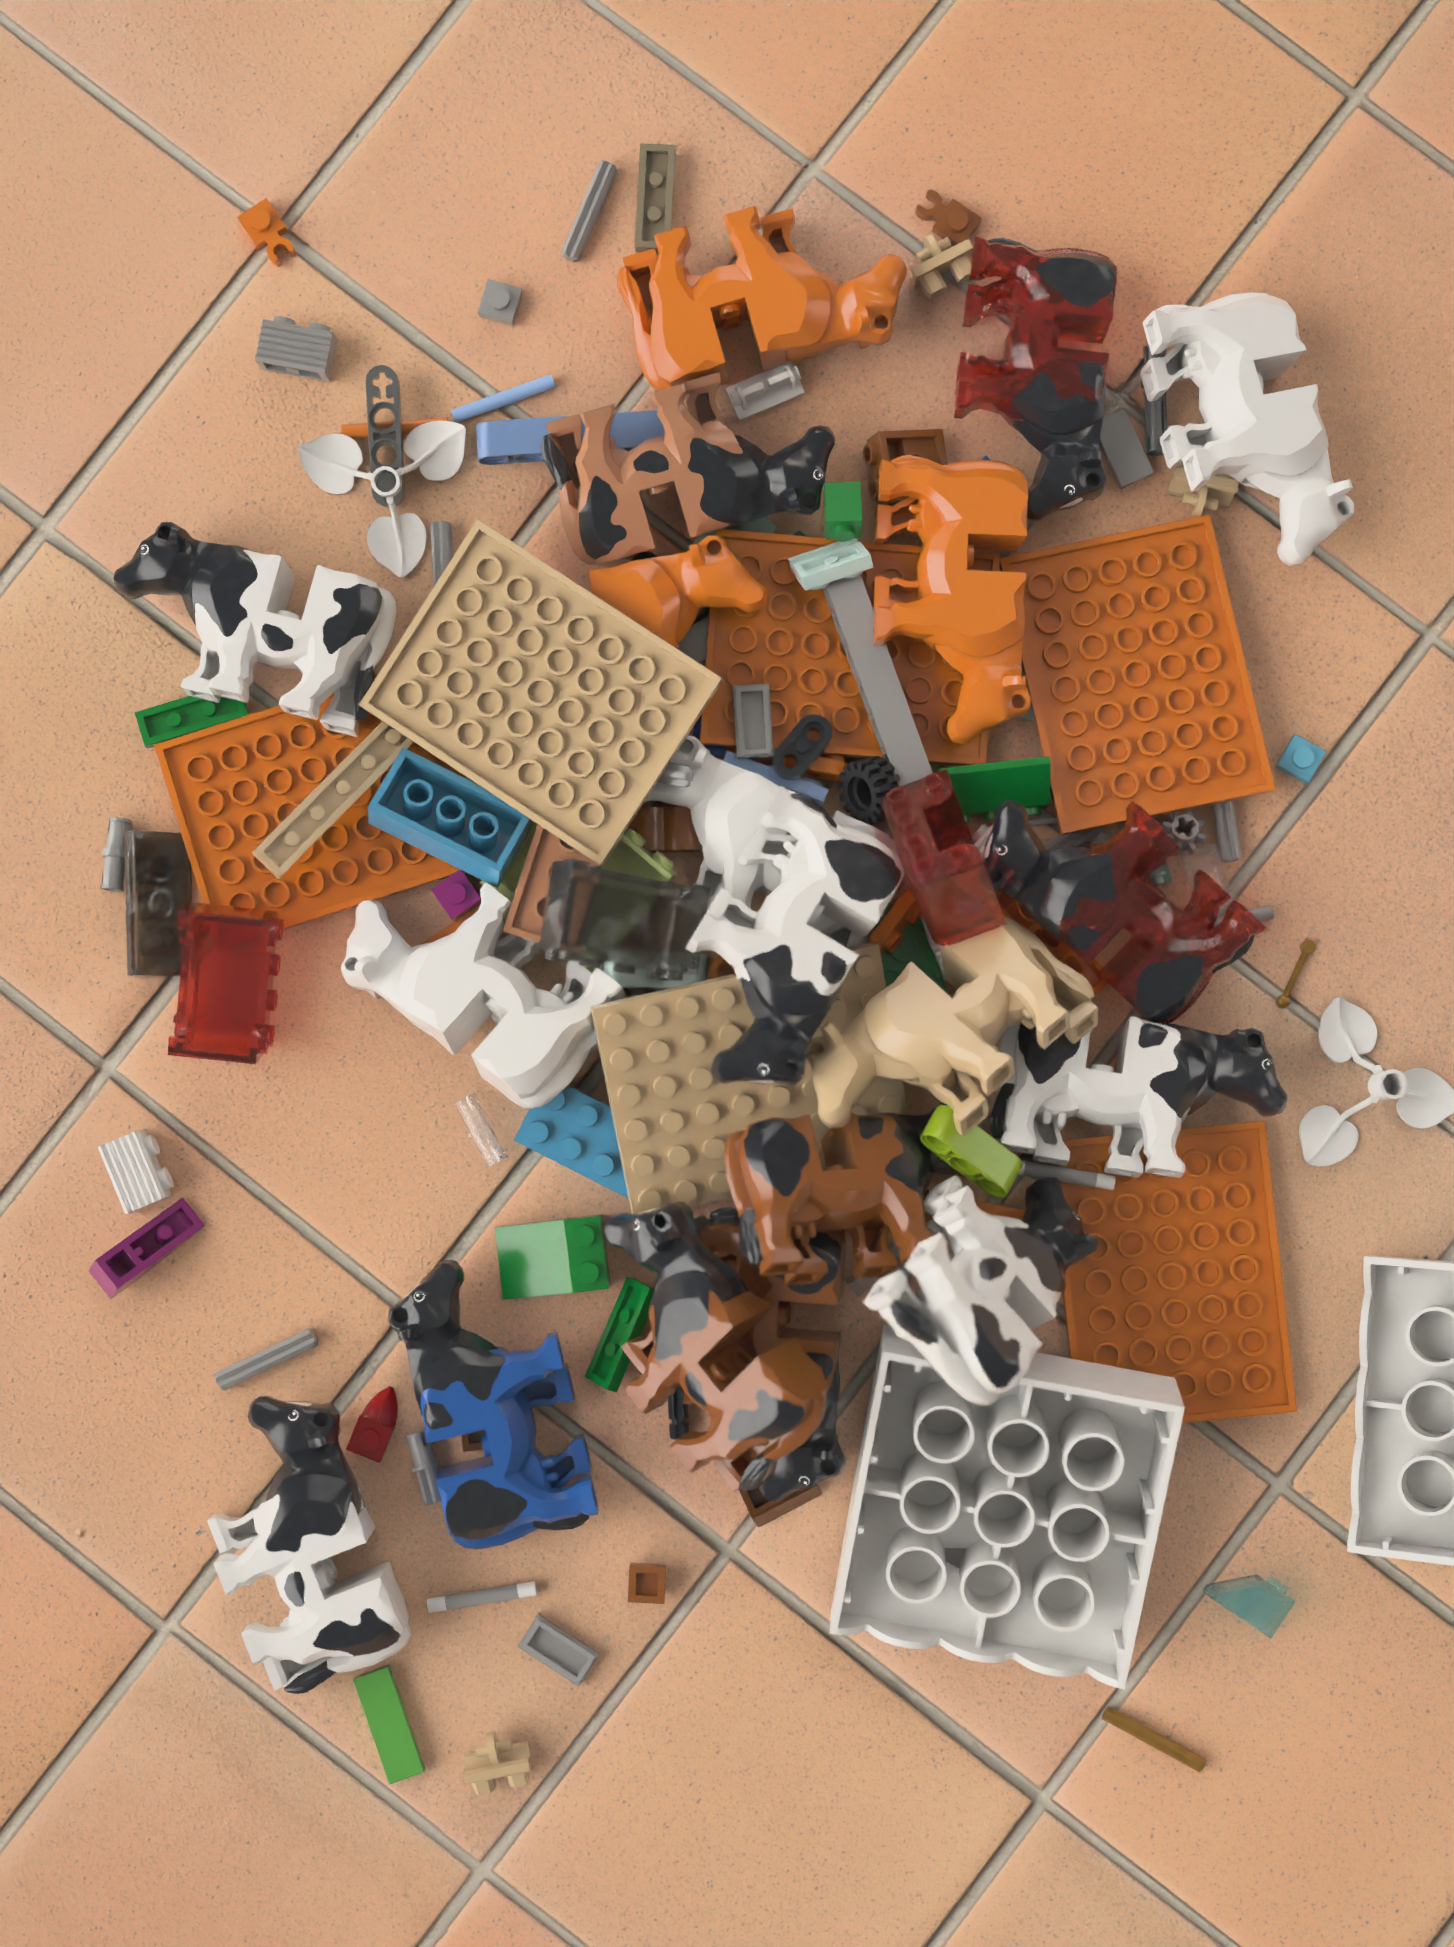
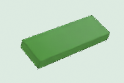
(389, 1724)

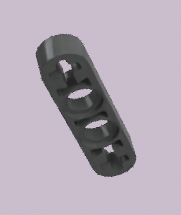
(390, 436)

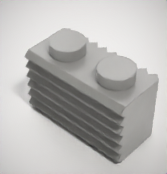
(296, 349)

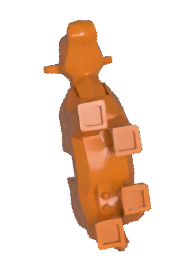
(788, 304)
(671, 589)
(958, 611)

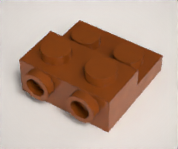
(893, 444)

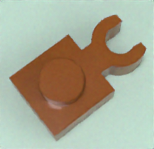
(951, 221)

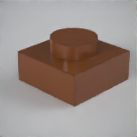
(647, 1583)

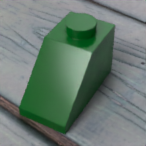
(842, 511)

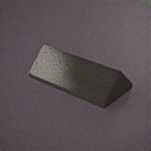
(155, 889)

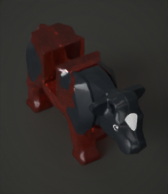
(1039, 388)
(1105, 887)

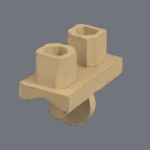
(928, 273)
(1214, 493)
(496, 1761)

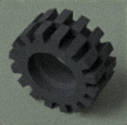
(858, 781)

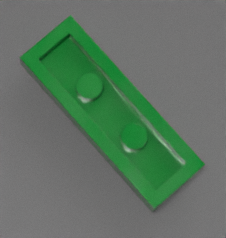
(185, 717)
(624, 1324)

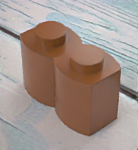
(666, 828)

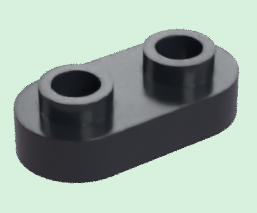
(801, 748)

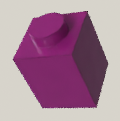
(457, 895)

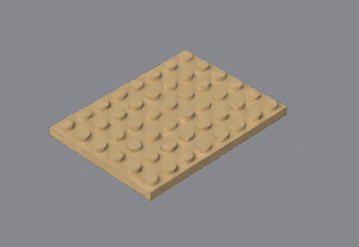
(540, 692)
(670, 1107)

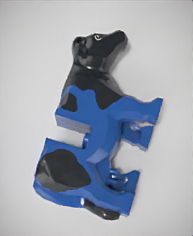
(477, 1386)

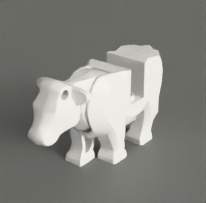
(1255, 437)
(725, 812)
(469, 975)

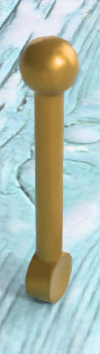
(1306, 947)

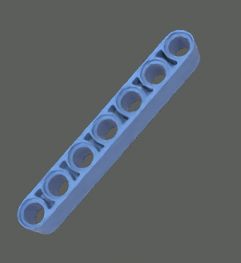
(522, 438)

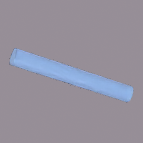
(503, 398)

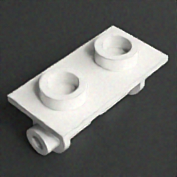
(765, 390)

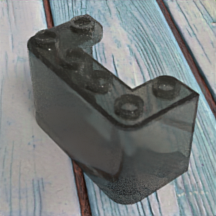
(621, 921)

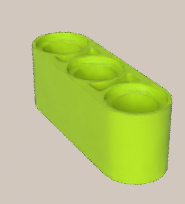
(973, 1155)

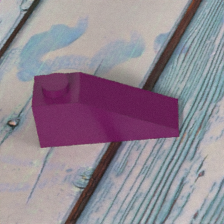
(145, 1248)

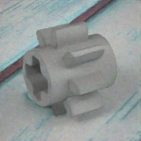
(1185, 824)

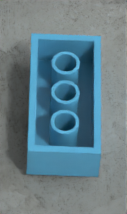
(448, 817)
(577, 1135)

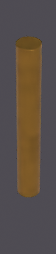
(1154, 1739)

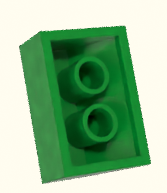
(988, 784)

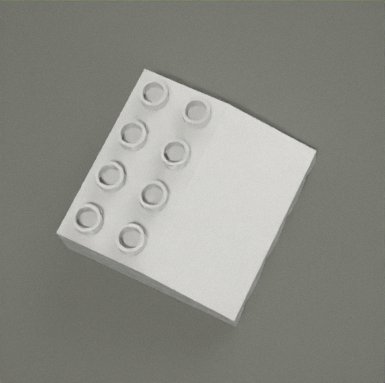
(1405, 1413)
(1044, 1489)

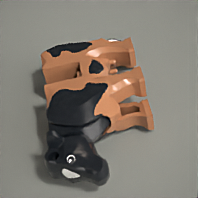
(715, 473)

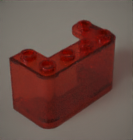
(942, 872)
(226, 982)

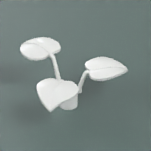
(393, 540)
(1421, 1094)

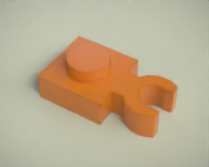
(265, 229)

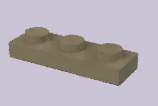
(654, 193)

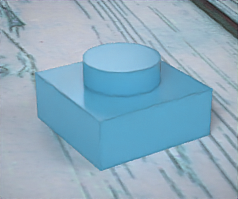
(1300, 759)

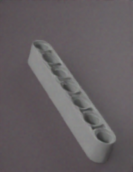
(877, 680)

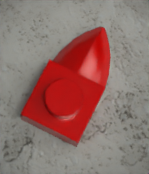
(375, 1426)

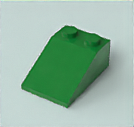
(553, 1257)

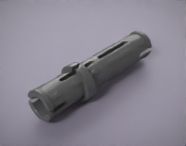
(1154, 414)

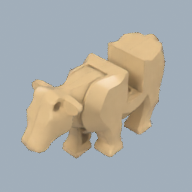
(934, 1040)

